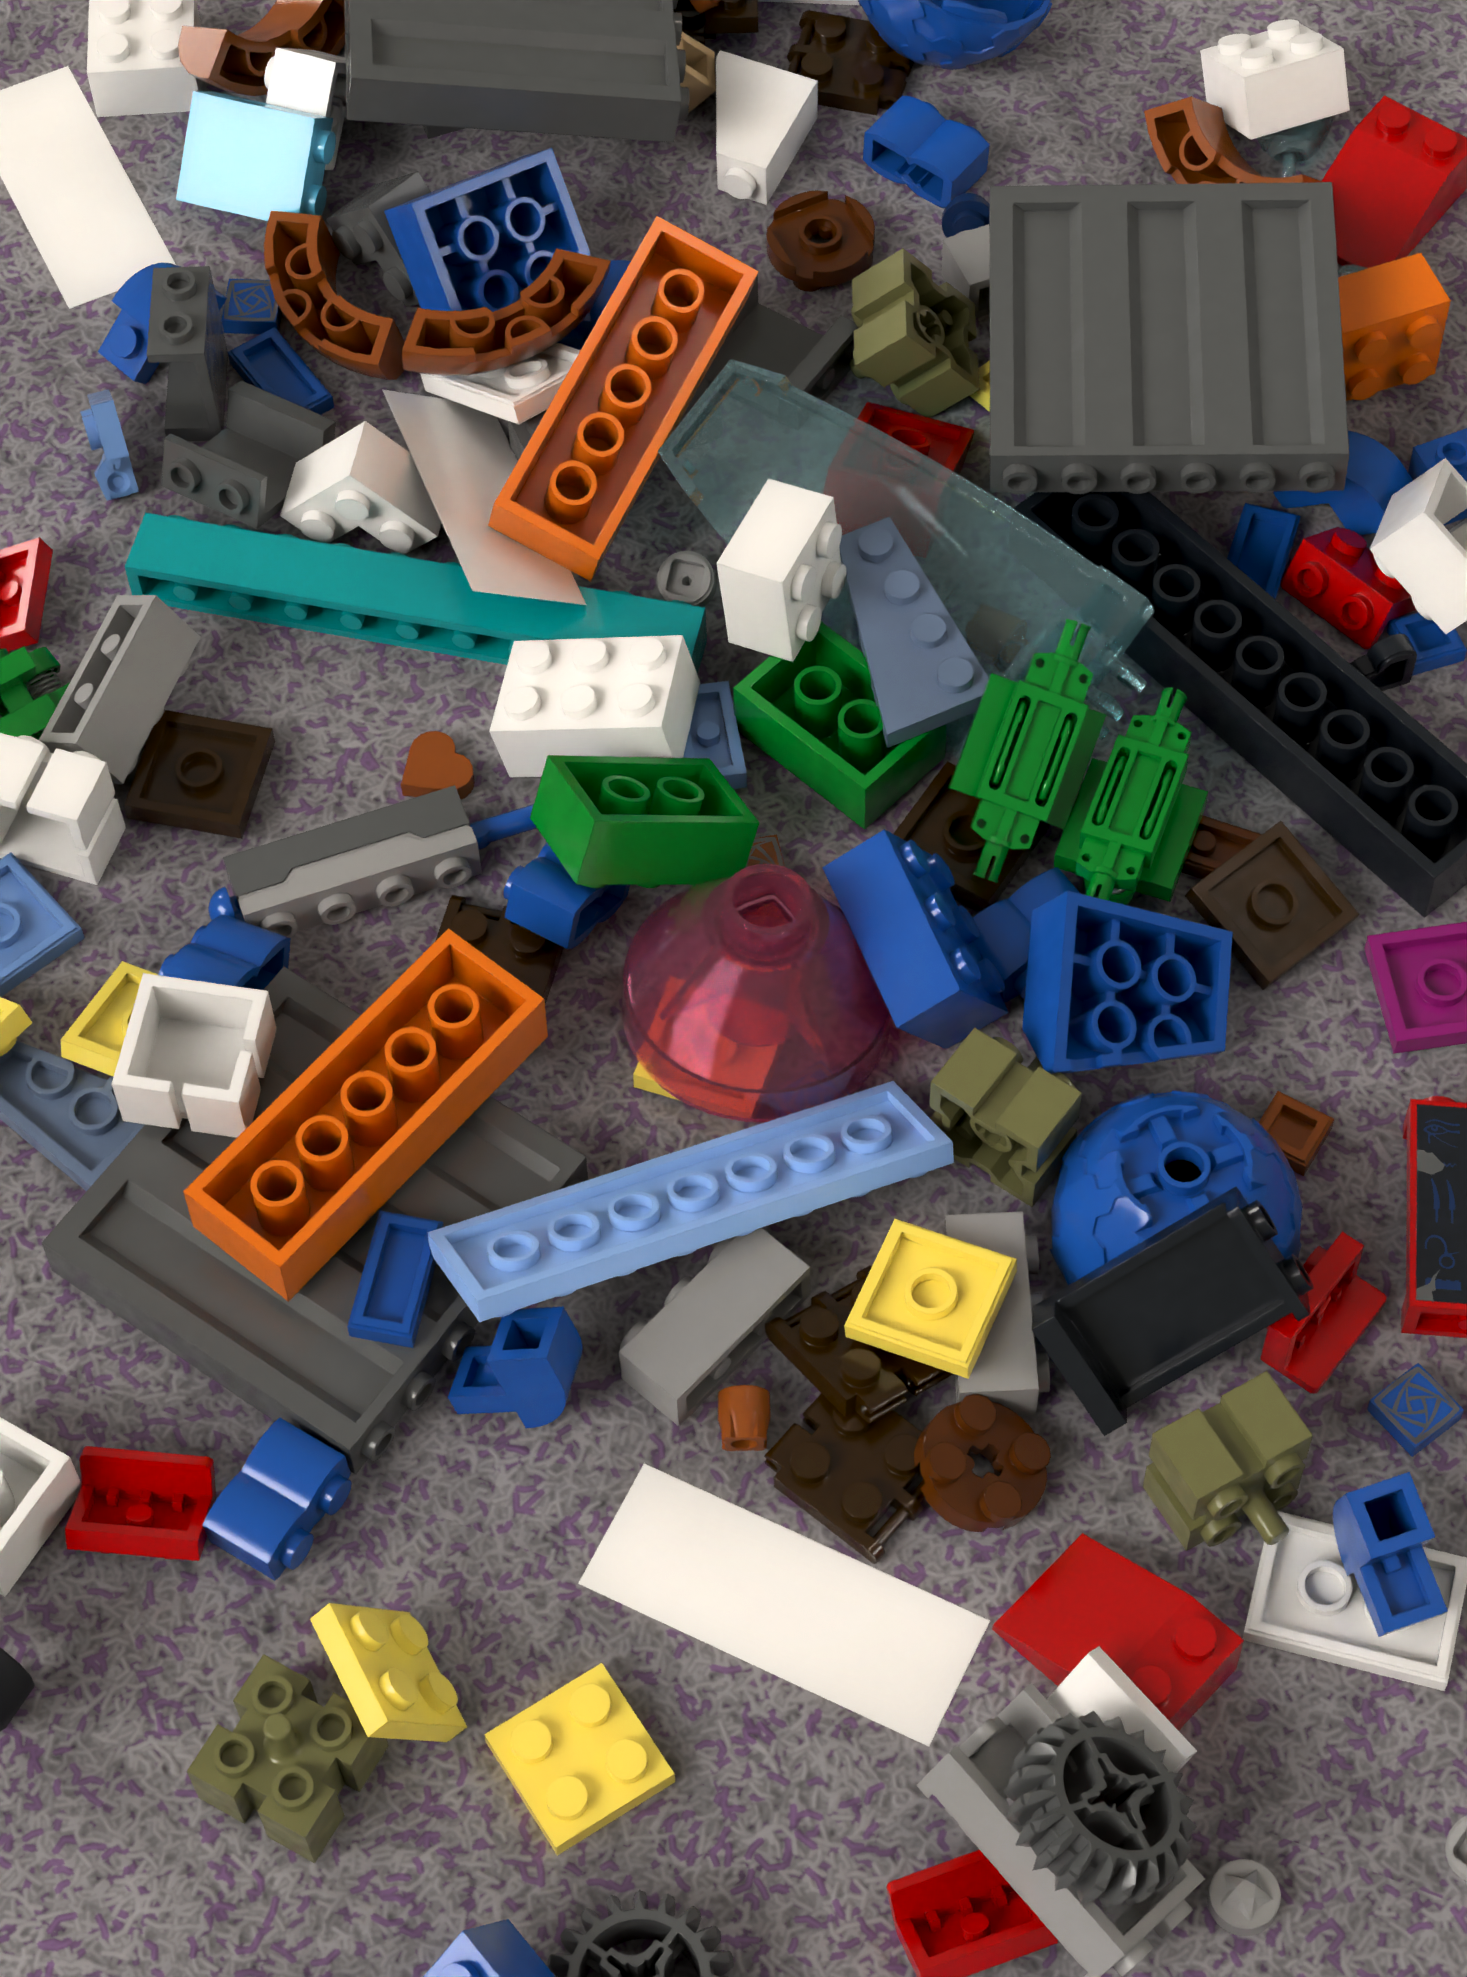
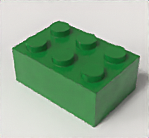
(828, 731)
(642, 820)

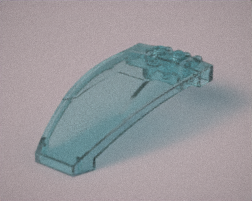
(988, 563)

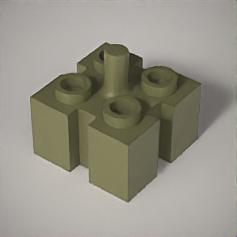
(914, 334)
(1005, 1115)
(1229, 1464)
(286, 1759)

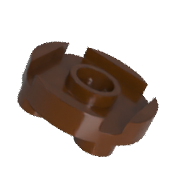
(820, 264)
(1001, 1437)

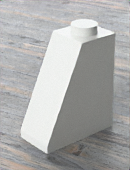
(759, 124)

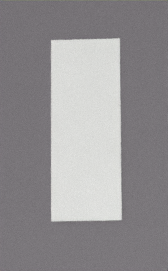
(73, 189)
(464, 468)
(786, 1604)

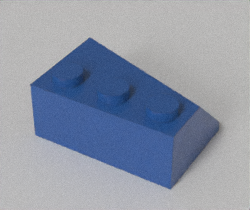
(486, 234)
(1122, 985)

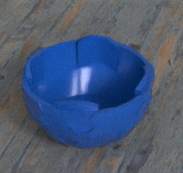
(954, 31)
(1117, 1183)

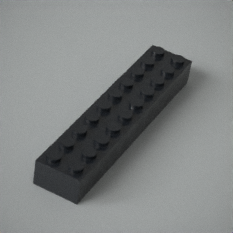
(1278, 693)

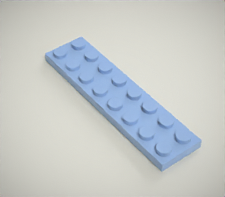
(687, 1200)

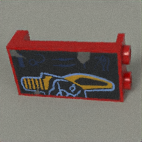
(1436, 1218)

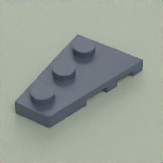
(63, 1112)

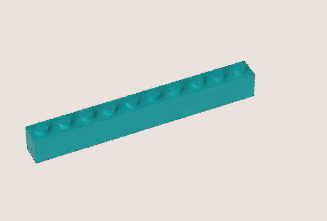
(376, 594)

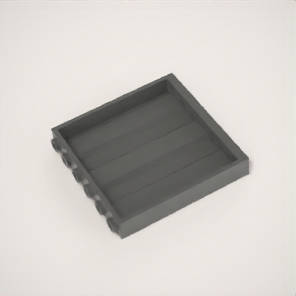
(519, 65)
(1165, 339)
(294, 1359)

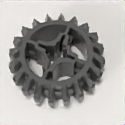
(1099, 1810)
(669, 1934)

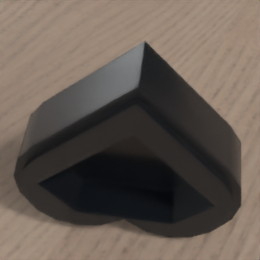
(1388, 662)

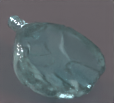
(1296, 143)

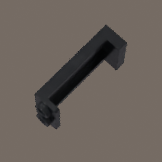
(1170, 1306)

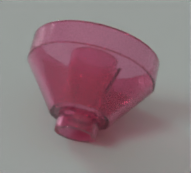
(752, 997)

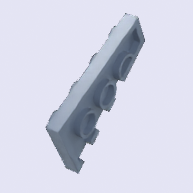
(911, 644)

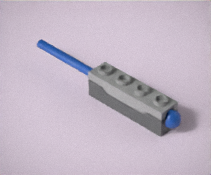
(361, 863)

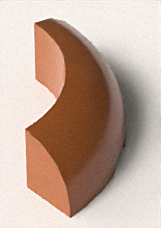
(240, 60)
(1196, 146)
(303, 281)
(488, 340)

